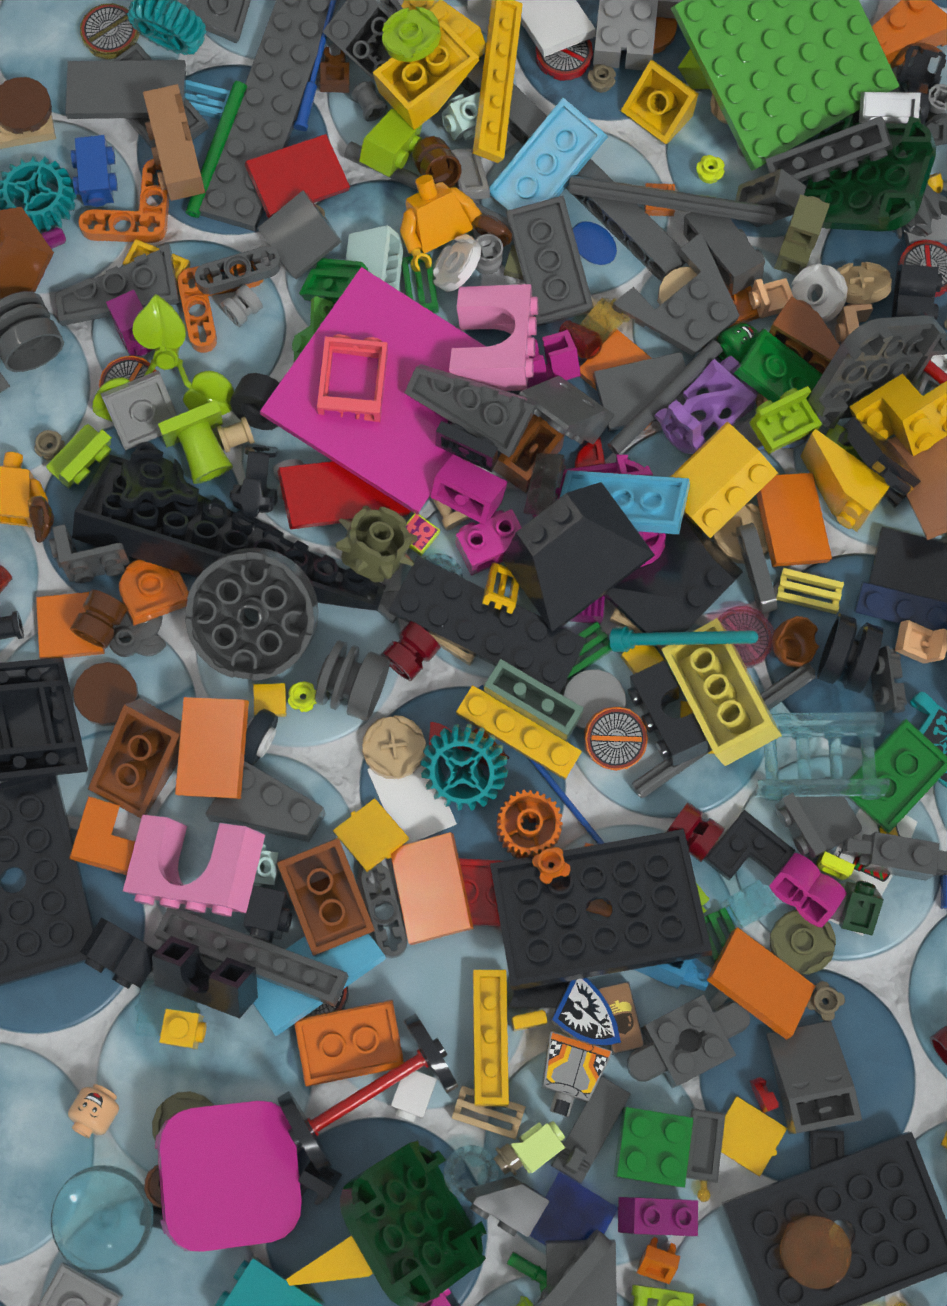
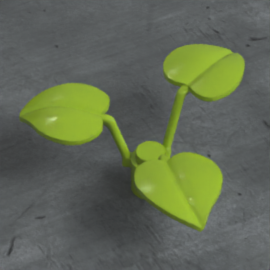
(162, 329)

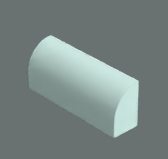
(380, 252)

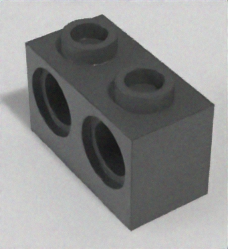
(775, 190)

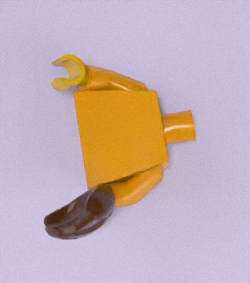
(441, 215)
(23, 498)

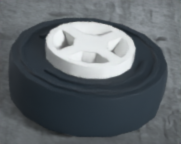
(259, 735)

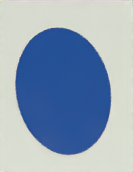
(595, 243)

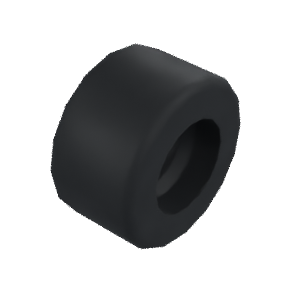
(250, 398)

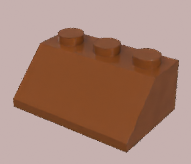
(22, 253)

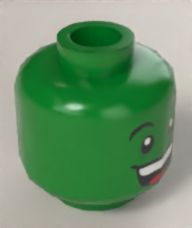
(736, 341)

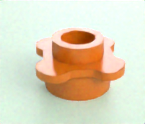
(555, 856)

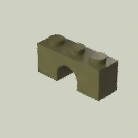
(801, 234)

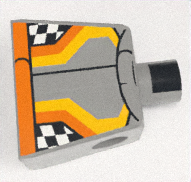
(572, 1070)

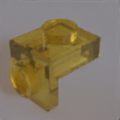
(604, 318)

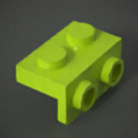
(784, 420)
(79, 454)

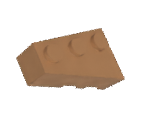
(173, 143)

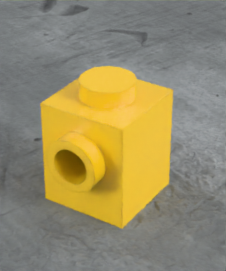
(183, 1029)

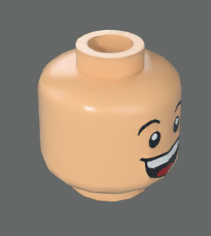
(93, 1110)

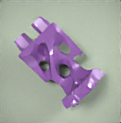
(724, 392)

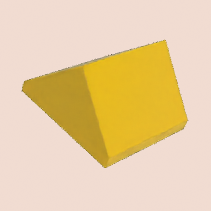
(660, 103)

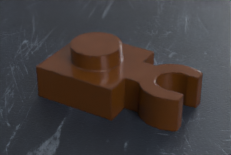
(334, 73)

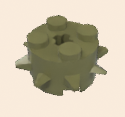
(376, 543)

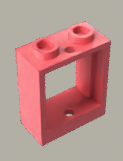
(368, 347)

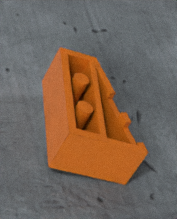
(910, 24)

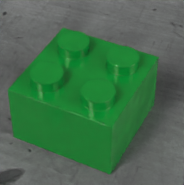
(653, 1147)

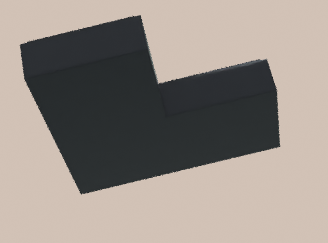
(748, 839)

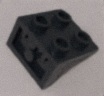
(463, 444)

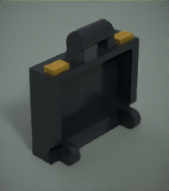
(879, 455)

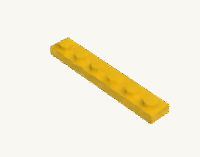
(497, 80)

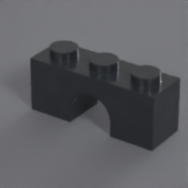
(678, 737)
(182, 972)

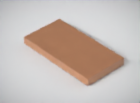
(930, 495)

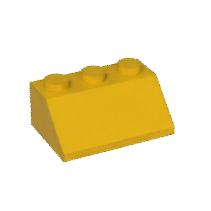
(723, 478)

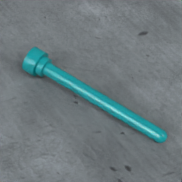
(624, 639)

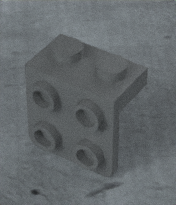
(86, 564)
(817, 822)

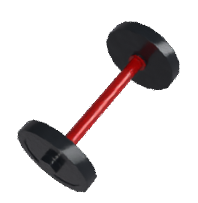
(305, 1131)

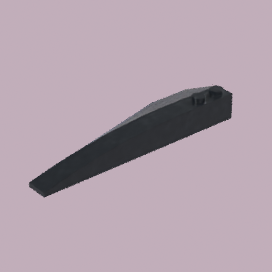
(198, 534)

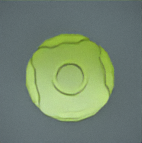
(411, 34)

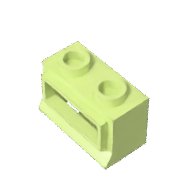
(538, 1145)

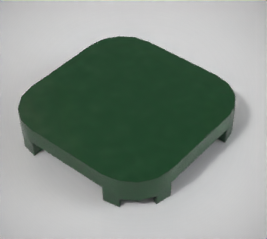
(879, 192)
(411, 1226)

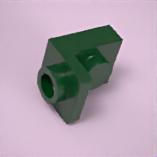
(861, 907)

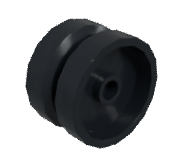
(854, 654)

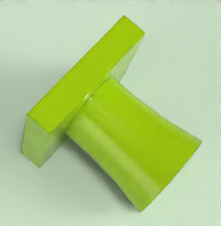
(198, 441)

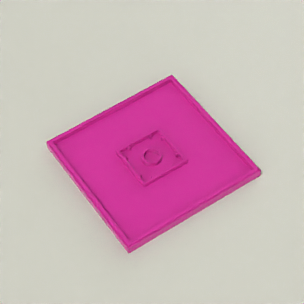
(401, 450)

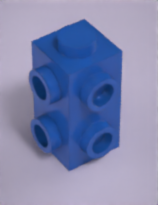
(93, 165)

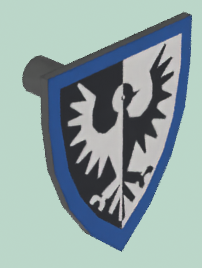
(586, 1015)

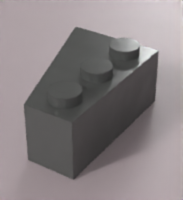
(268, 807)

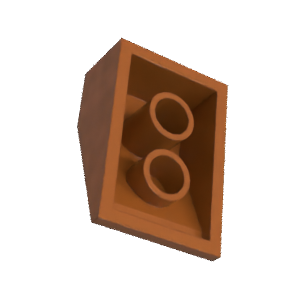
(805, 333)
(138, 757)
(325, 896)

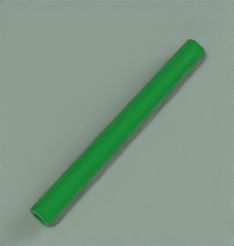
(217, 144)

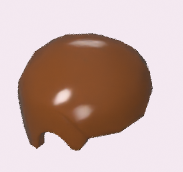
(795, 641)

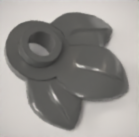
(142, 637)

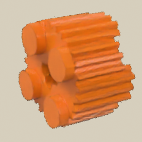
(536, 809)

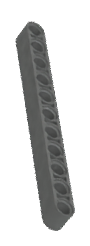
(623, 219)

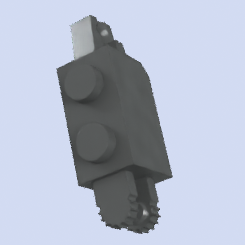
(898, 855)

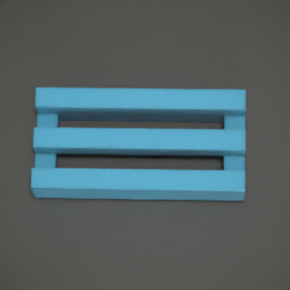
(209, 90)

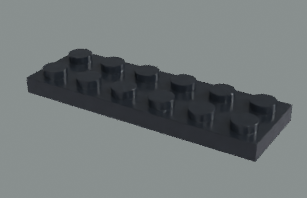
(455, 613)

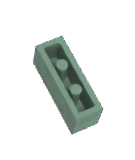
(533, 700)

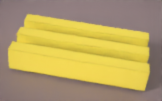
(814, 580)

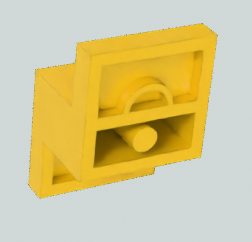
(904, 412)

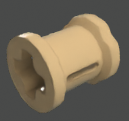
(235, 434)

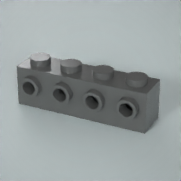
(835, 152)

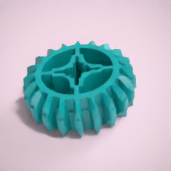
(168, 24)
(29, 186)
(481, 786)

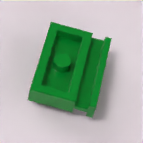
(330, 279)

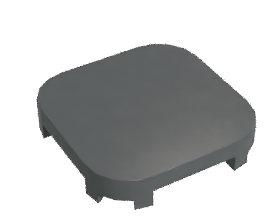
(873, 358)

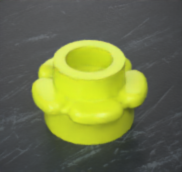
(710, 175)
(296, 691)

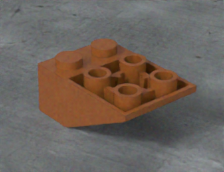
(537, 438)

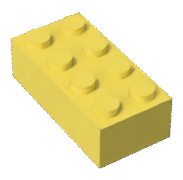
(722, 696)

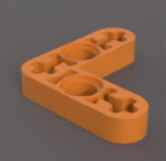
(145, 216)
(194, 296)

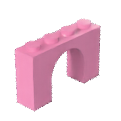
(505, 309)
(223, 884)

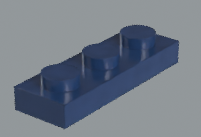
(901, 606)

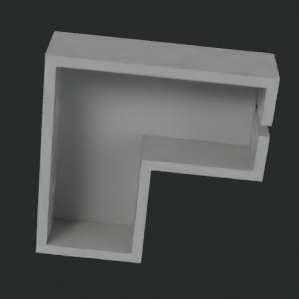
(628, 27)

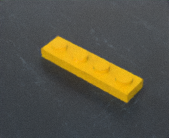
(518, 732)
(490, 1038)

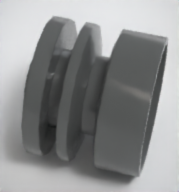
(27, 332)
(352, 680)

